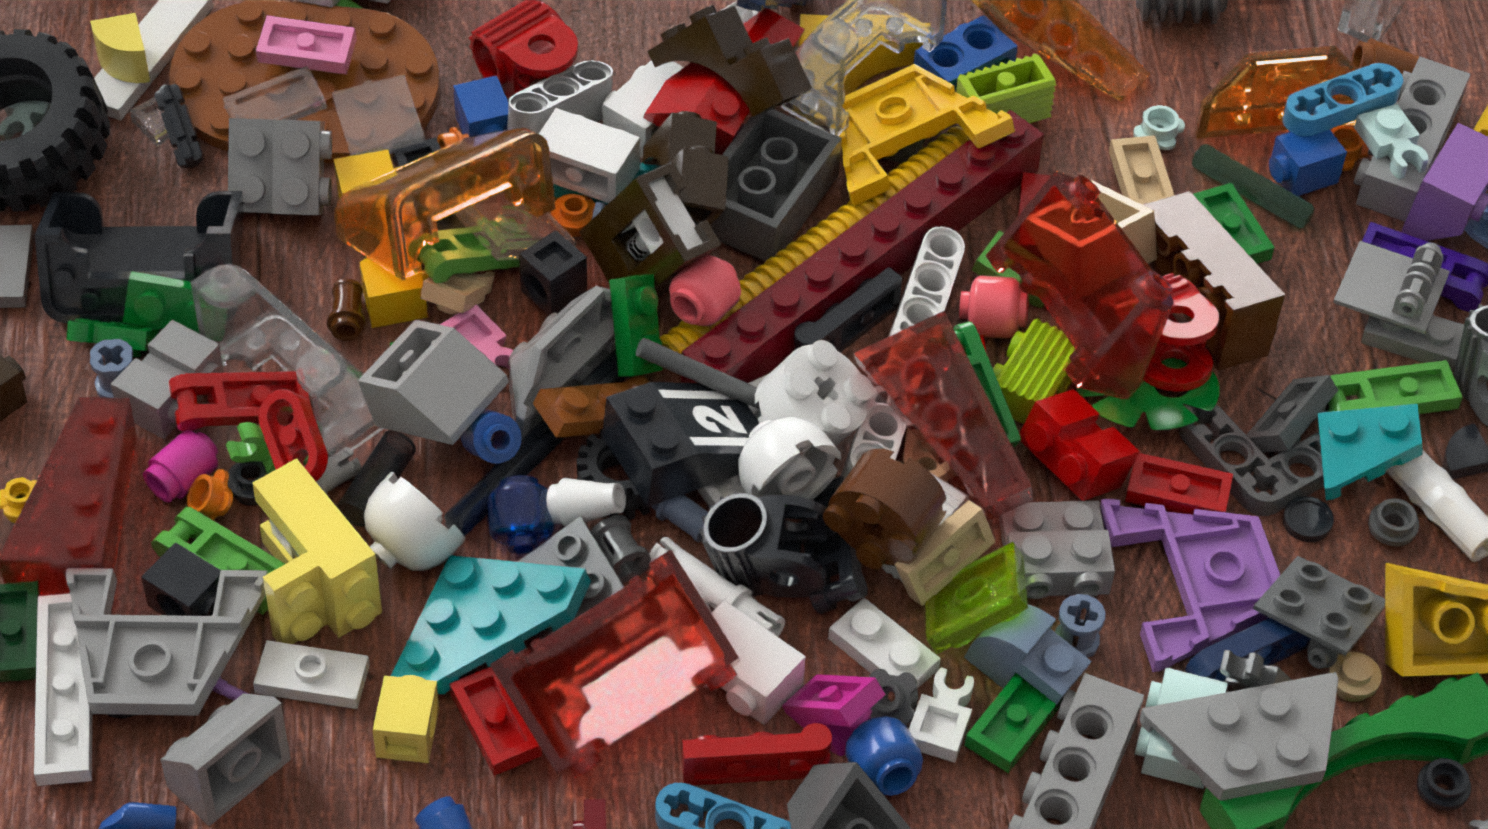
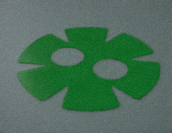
(1161, 411)

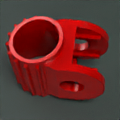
(518, 46)
(1185, 340)

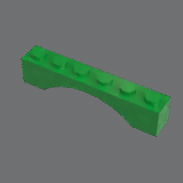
(1433, 726)

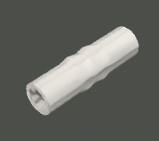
(1444, 504)

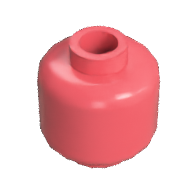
(704, 291)
(995, 306)

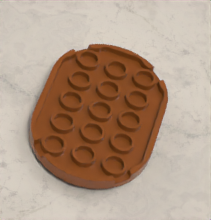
(222, 60)

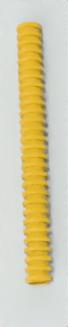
(817, 237)

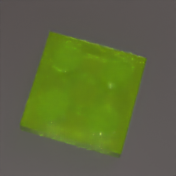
(977, 599)

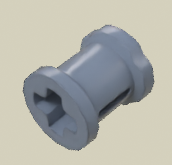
(116, 356)
(1086, 629)

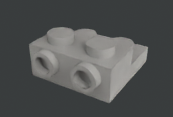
(280, 165)
(1061, 547)

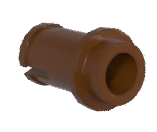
(346, 317)

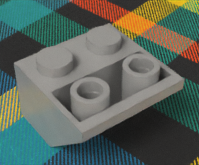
(430, 383)

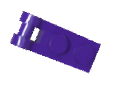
(1464, 292)

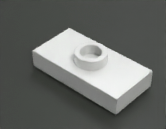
(311, 674)

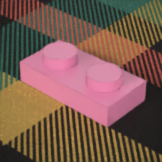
(306, 44)

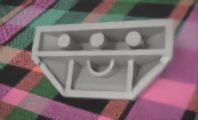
(561, 353)

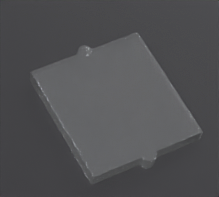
(378, 116)

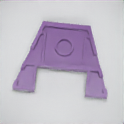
(1218, 566)

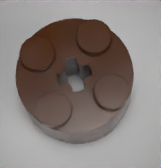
(886, 509)

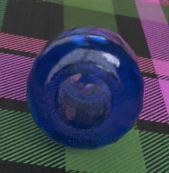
(519, 514)

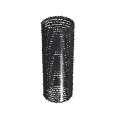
(373, 477)

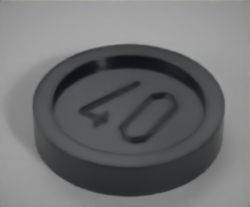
(1308, 519)

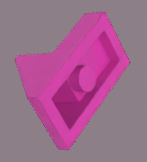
(835, 702)

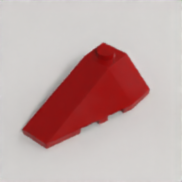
(709, 94)

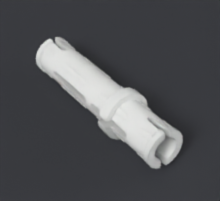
(717, 589)

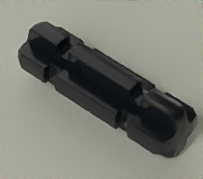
(179, 126)

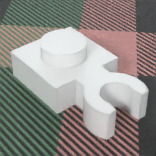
(942, 719)

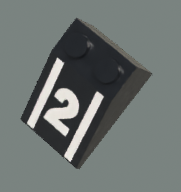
(676, 437)

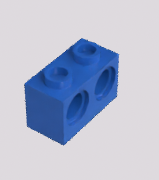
(967, 49)

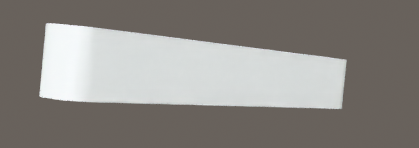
(923, 297)

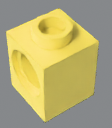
(406, 718)

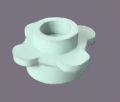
(1162, 123)

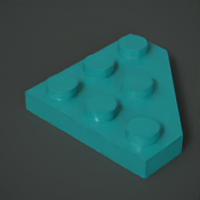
(486, 611)

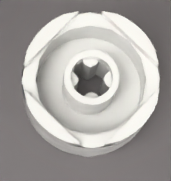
(818, 387)

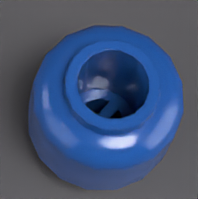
(886, 754)

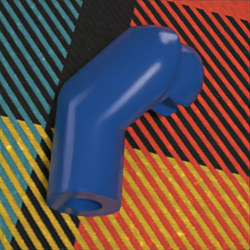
(141, 816)

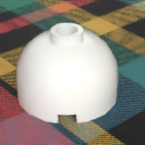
(787, 459)
(408, 527)

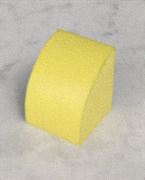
(121, 48)

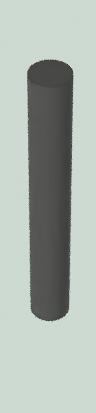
(697, 372)

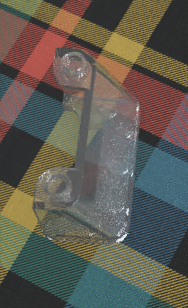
(849, 38)
(260, 326)

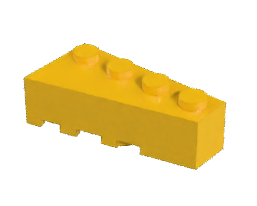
(1434, 623)

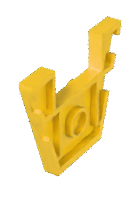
(901, 112)

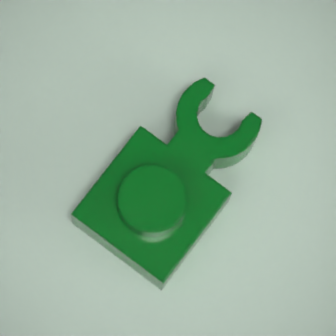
(95, 331)

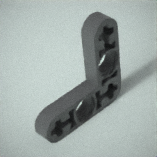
(1268, 473)

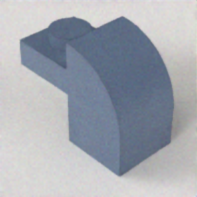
(1032, 651)

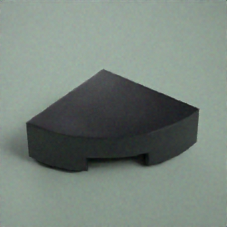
(1466, 453)

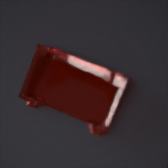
(1089, 282)
(618, 666)

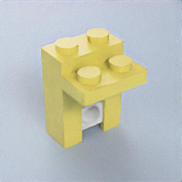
(327, 565)

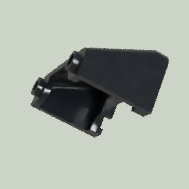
(89, 265)

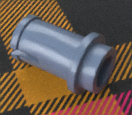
(682, 513)

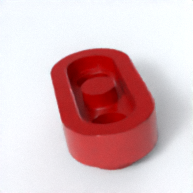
(294, 440)

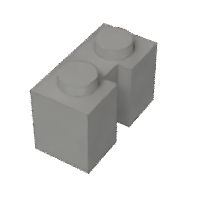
(145, 382)

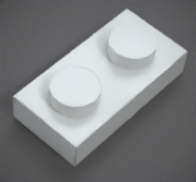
(882, 644)

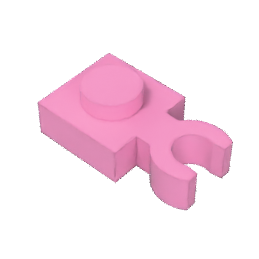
(482, 334)

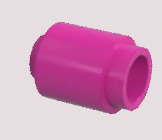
(179, 464)

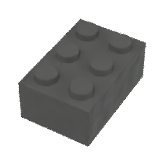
(774, 182)

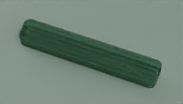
(1253, 186)

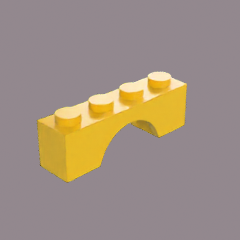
(385, 295)

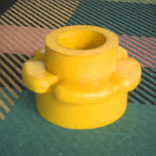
(8, 497)

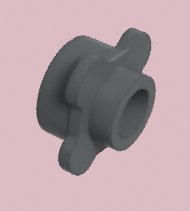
(906, 695)

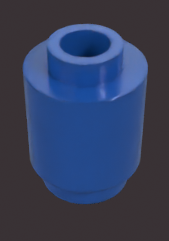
(505, 440)

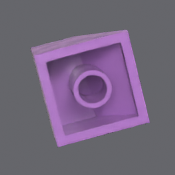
(1452, 188)

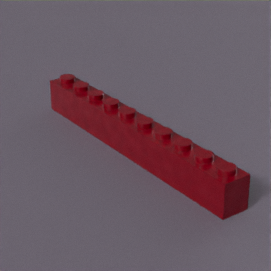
(890, 236)

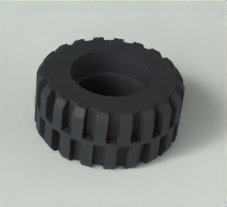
(70, 134)

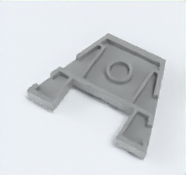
(157, 659)

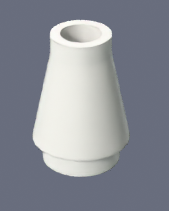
(585, 499)

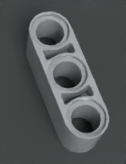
(575, 90)

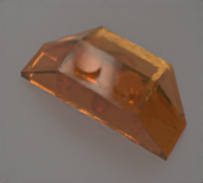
(1257, 88)

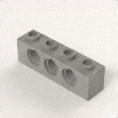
(1430, 102)
(1094, 710)

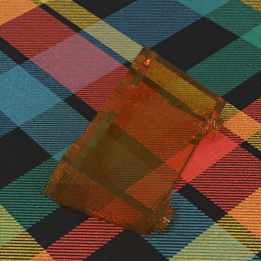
(399, 210)

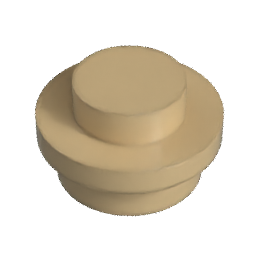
(1357, 676)

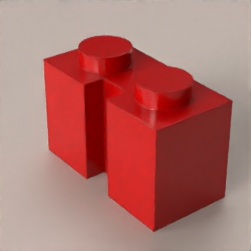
(1072, 445)

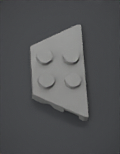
(1252, 736)

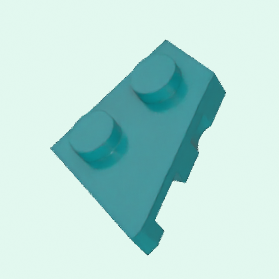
(1366, 443)

